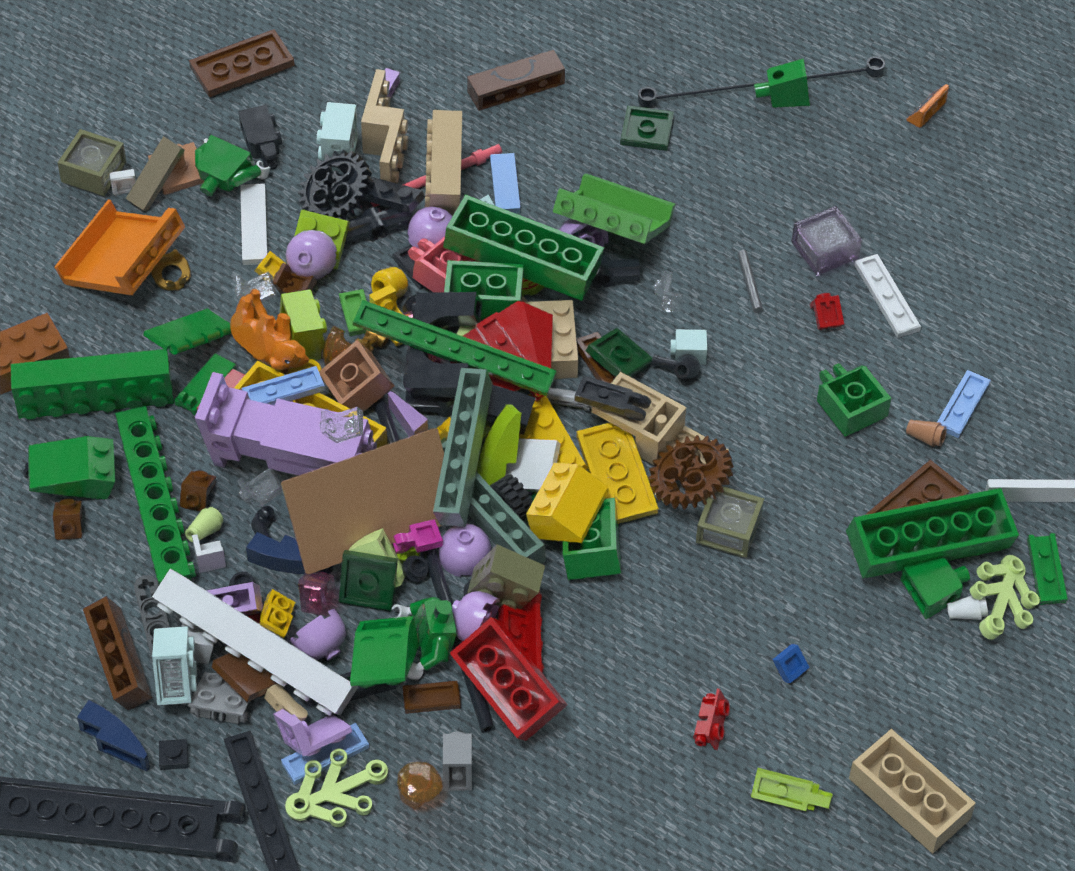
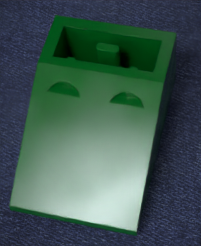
(383, 651)

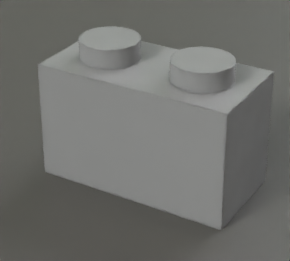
(457, 761)

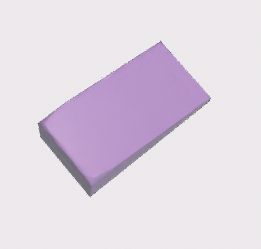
(407, 416)

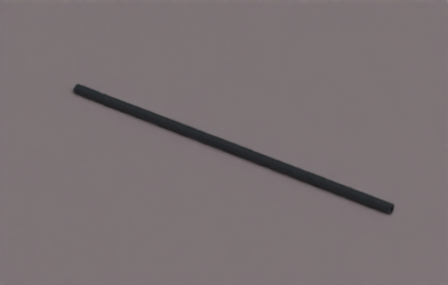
(439, 583)

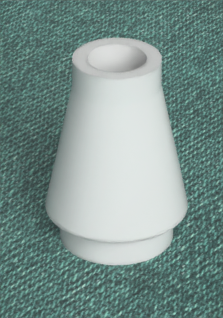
(968, 609)

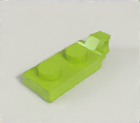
(789, 791)

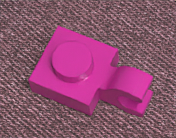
(421, 536)

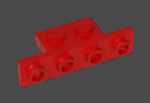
(525, 627)

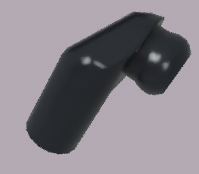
(262, 520)

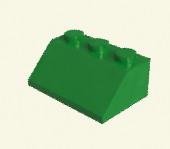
(495, 283)

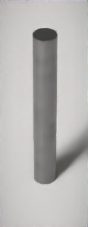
(750, 281)

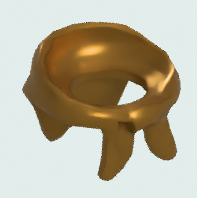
(176, 259)

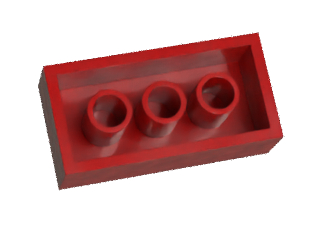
(508, 679)

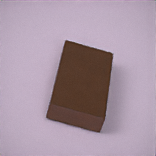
(431, 697)

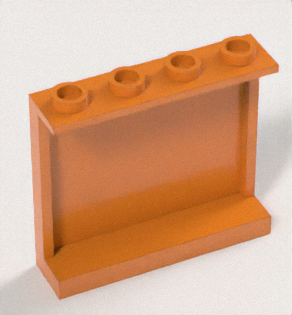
(118, 250)

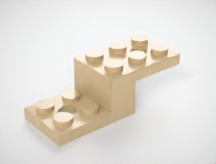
(384, 129)
(661, 425)

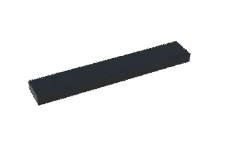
(260, 803)

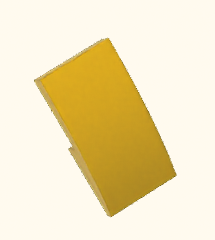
(277, 613)

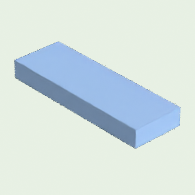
(505, 182)
(287, 387)
(963, 403)
(352, 745)

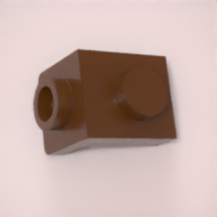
(288, 282)
(196, 490)
(67, 519)

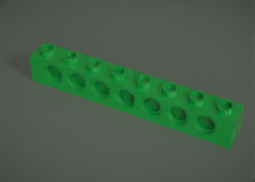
(138, 442)

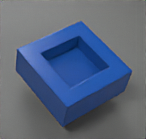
(791, 663)

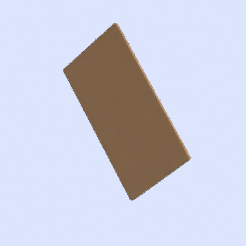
(364, 494)

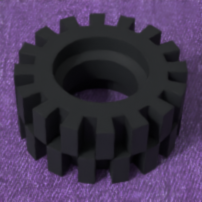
(513, 495)

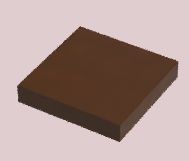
(242, 677)

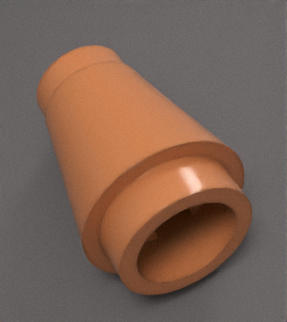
(928, 432)

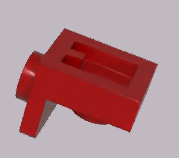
(827, 311)

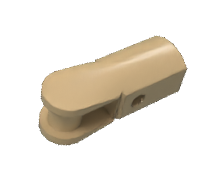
(281, 699)

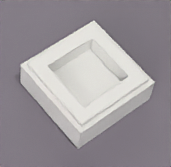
(122, 181)

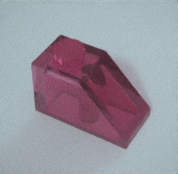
(316, 593)

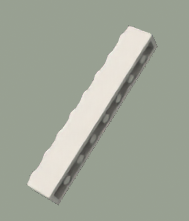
(255, 642)

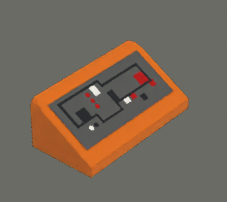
(929, 107)

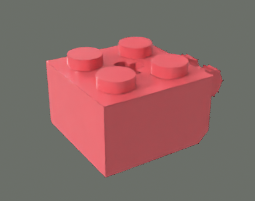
(431, 263)

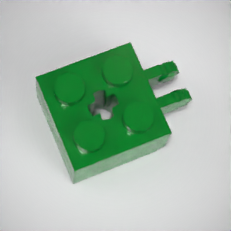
(852, 398)

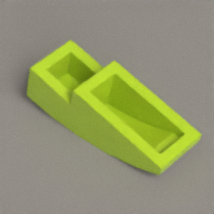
(500, 445)

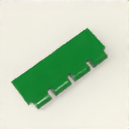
(189, 331)

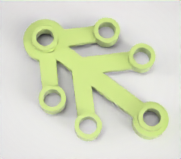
(1012, 571)
(333, 791)

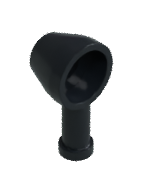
(689, 361)

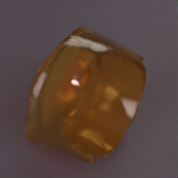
(334, 344)
(418, 784)

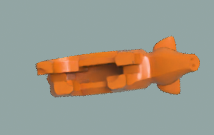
(264, 336)

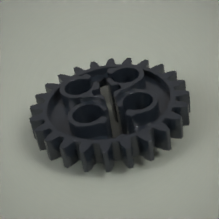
(344, 190)

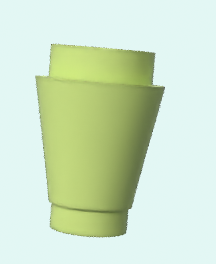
(205, 523)

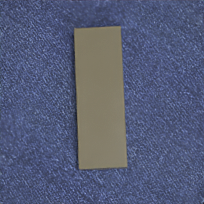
(155, 174)

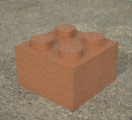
(356, 377)

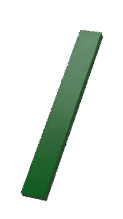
(454, 347)

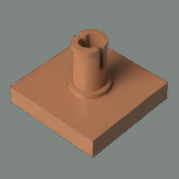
(184, 173)

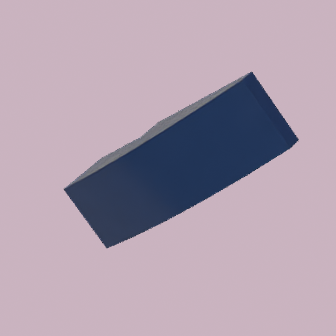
(276, 555)
(112, 735)

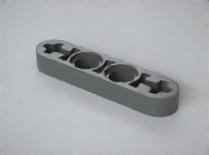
(149, 622)

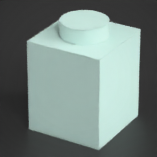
(690, 342)

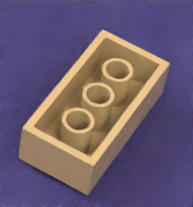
(444, 160)
(912, 790)

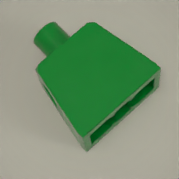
(785, 85)
(934, 584)

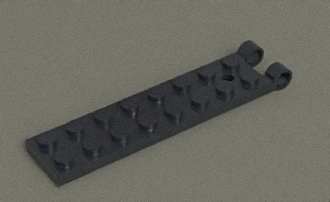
(117, 817)

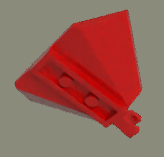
(518, 331)

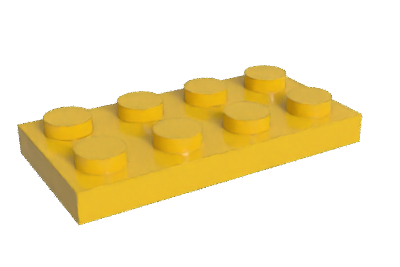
(546, 425)
(616, 462)

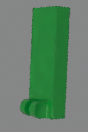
(193, 393)
(1047, 569)

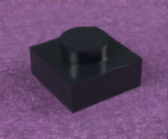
(173, 754)

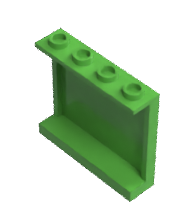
(615, 209)

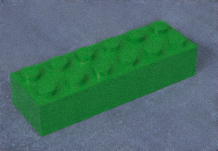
(505, 237)
(92, 384)
(930, 531)

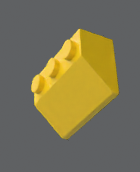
(566, 503)

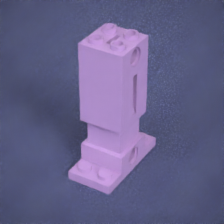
(280, 433)

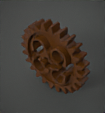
(697, 478)

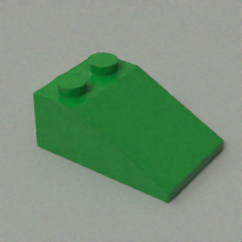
(73, 467)
(600, 548)

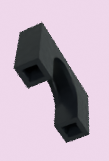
(441, 310)

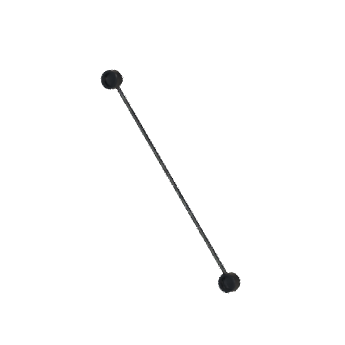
(648, 96)

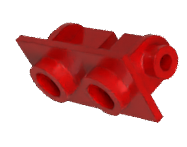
(714, 709)

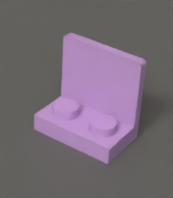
(309, 739)

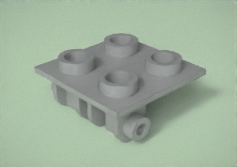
(217, 696)

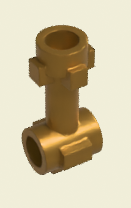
(371, 339)

